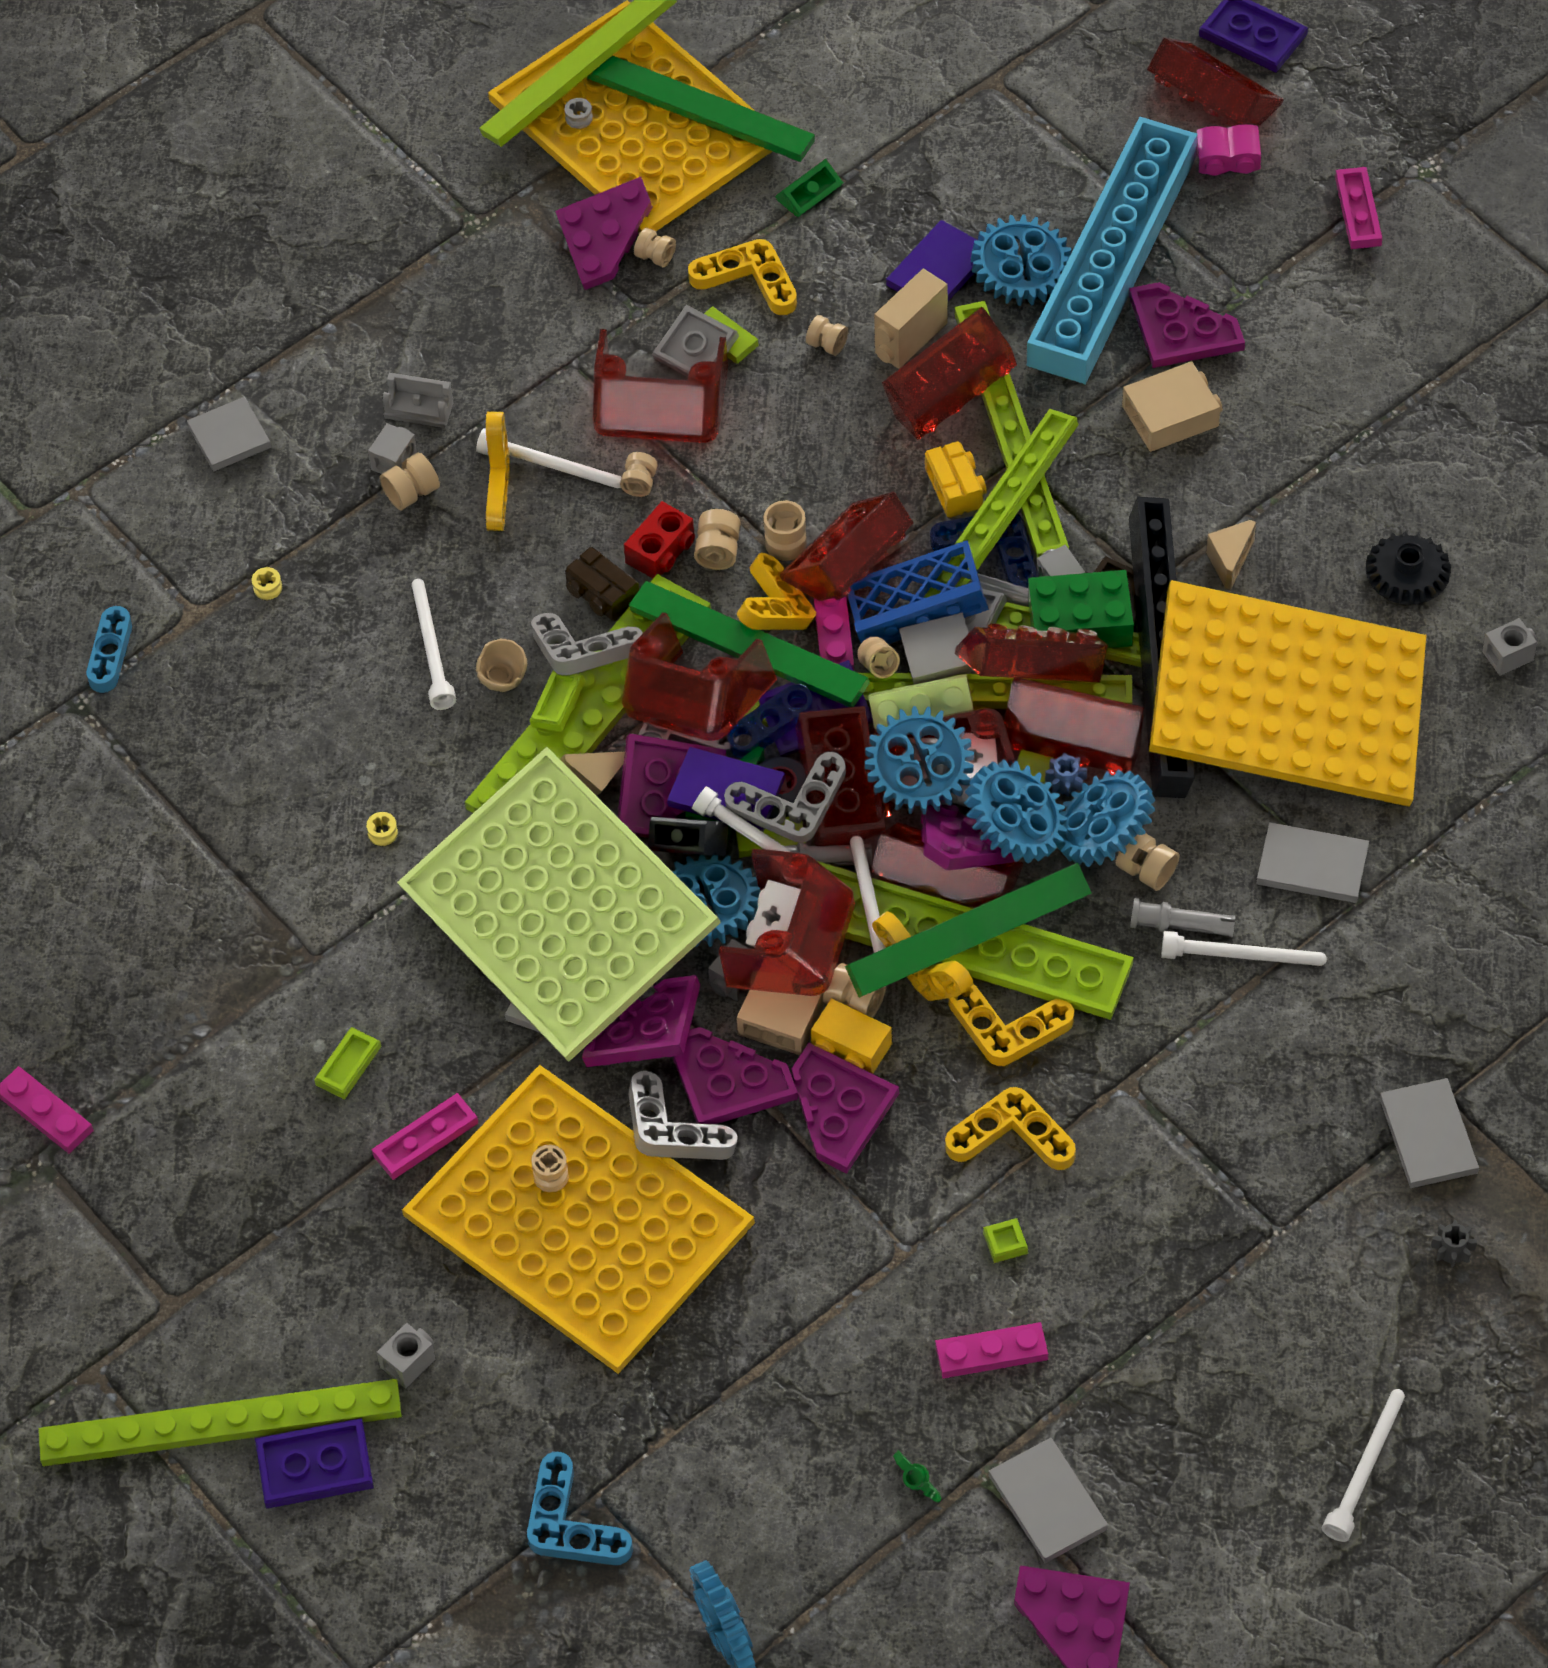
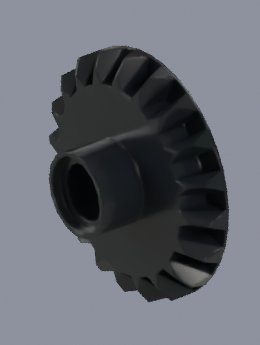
(1406, 583)

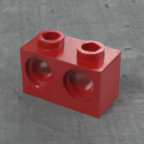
(653, 547)

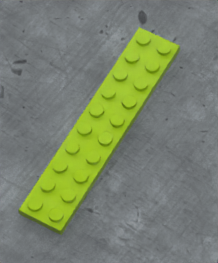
(591, 719)
(1019, 959)

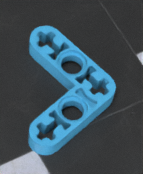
(555, 1521)

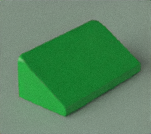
(810, 188)

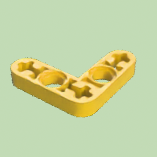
(749, 264)
(499, 470)
(783, 608)
(933, 982)
(1009, 1034)
(1010, 1119)

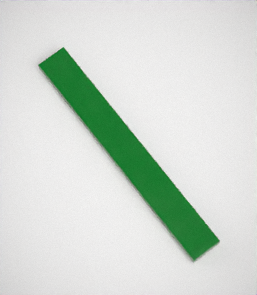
(704, 107)
(735, 638)
(967, 930)

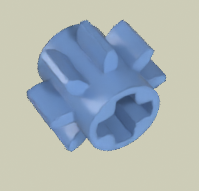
(1066, 774)

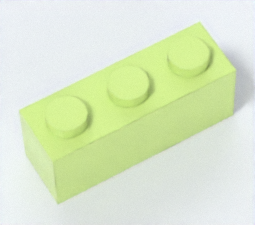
(945, 694)

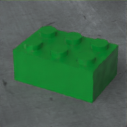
(1084, 602)

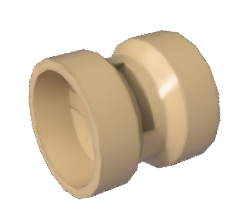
(655, 247)
(827, 335)
(636, 479)
(885, 657)
(555, 1174)

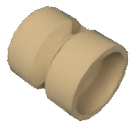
(414, 478)
(785, 530)
(717, 539)
(1151, 862)
(843, 991)

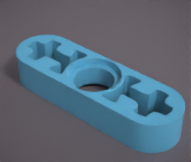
(112, 661)

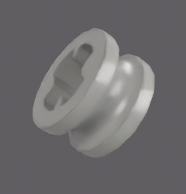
(582, 120)

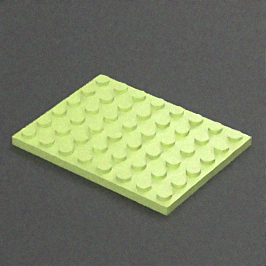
(558, 903)

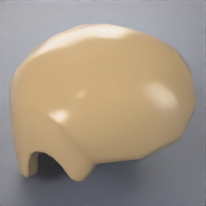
(501, 665)

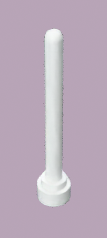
(554, 462)
(441, 692)
(710, 805)
(866, 888)
(1176, 945)
(1340, 1523)

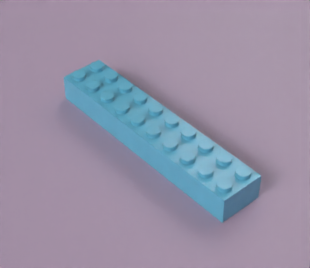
(1111, 250)

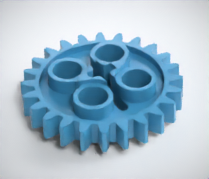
(994, 264)
(947, 751)
(1015, 811)
(1106, 817)
(727, 889)
(721, 1616)

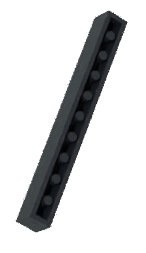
(1152, 572)

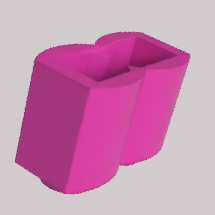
(1228, 149)

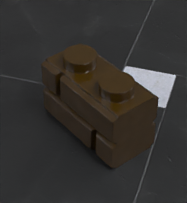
(601, 584)

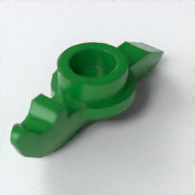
(916, 1477)

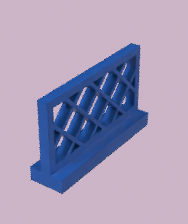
(950, 601)

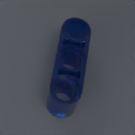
(776, 706)

